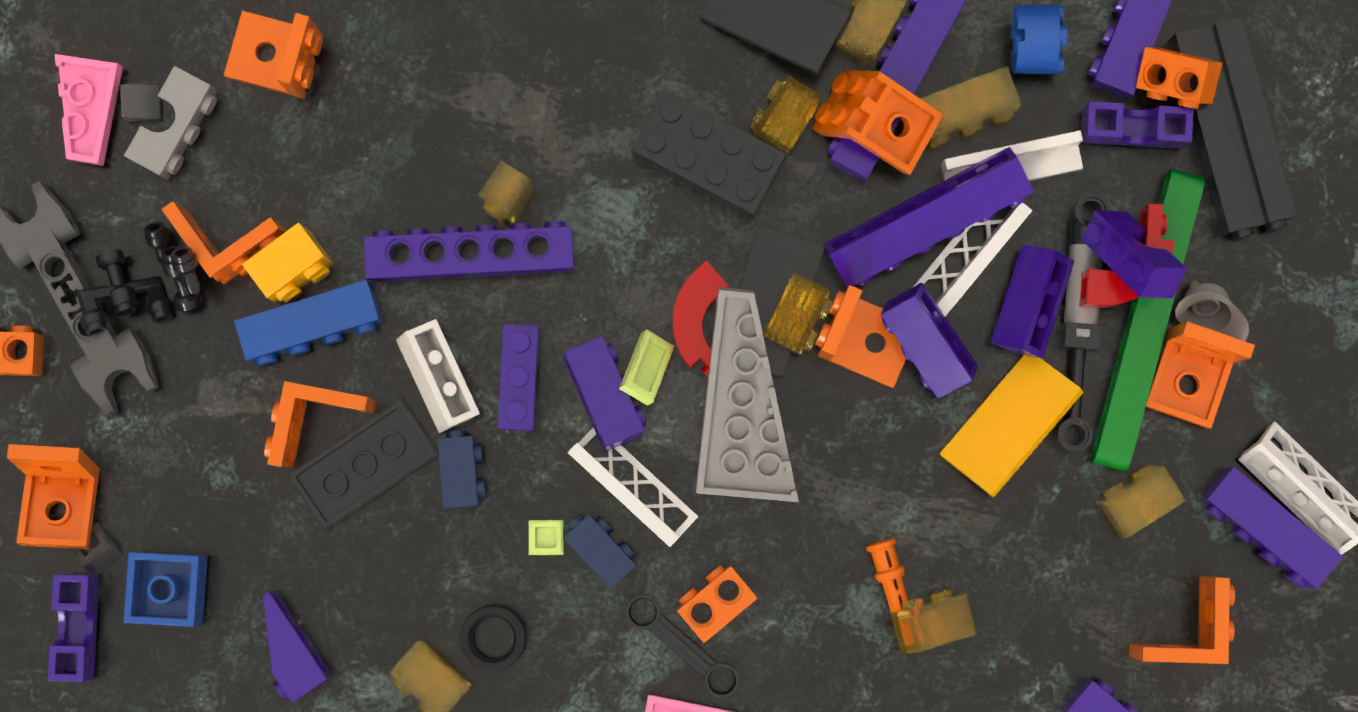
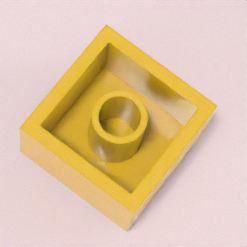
(289, 265)

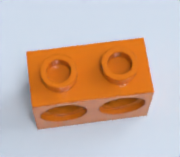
(1179, 70)
(33, 361)
(722, 610)

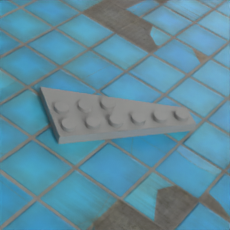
(742, 425)

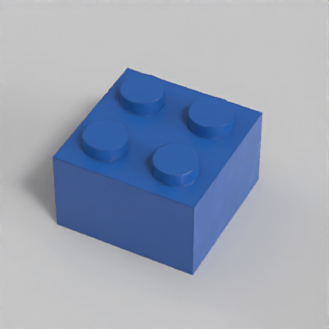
(165, 589)

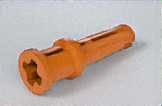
(889, 572)

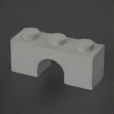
(163, 150)

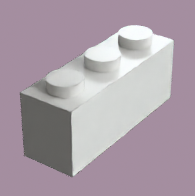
(437, 376)

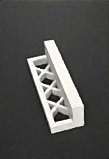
(1038, 157)
(978, 262)
(1304, 492)
(625, 496)

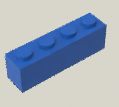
(307, 322)

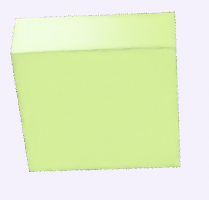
(546, 537)

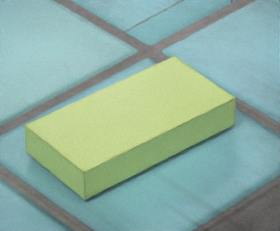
(646, 367)

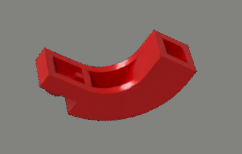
(1105, 287)
(689, 311)

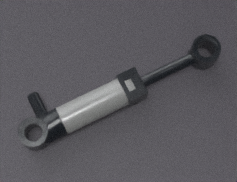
(1080, 324)

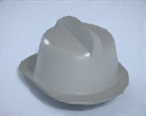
(1211, 308)

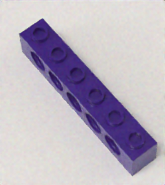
(380, 250)

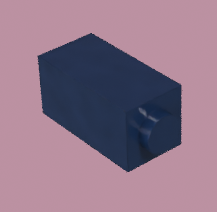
(459, 470)
(599, 550)

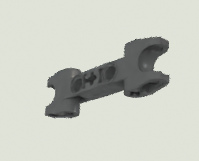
(105, 353)

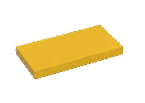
(1011, 423)

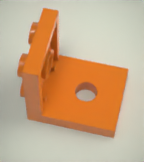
(294, 57)
(863, 111)
(229, 262)
(846, 335)
(1206, 358)
(290, 413)
(53, 478)
(1214, 629)

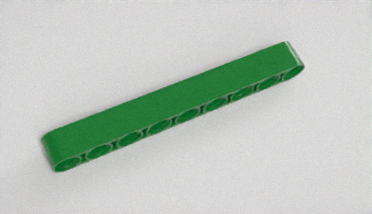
(1144, 335)

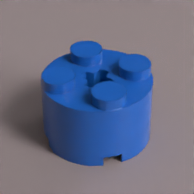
(1038, 39)

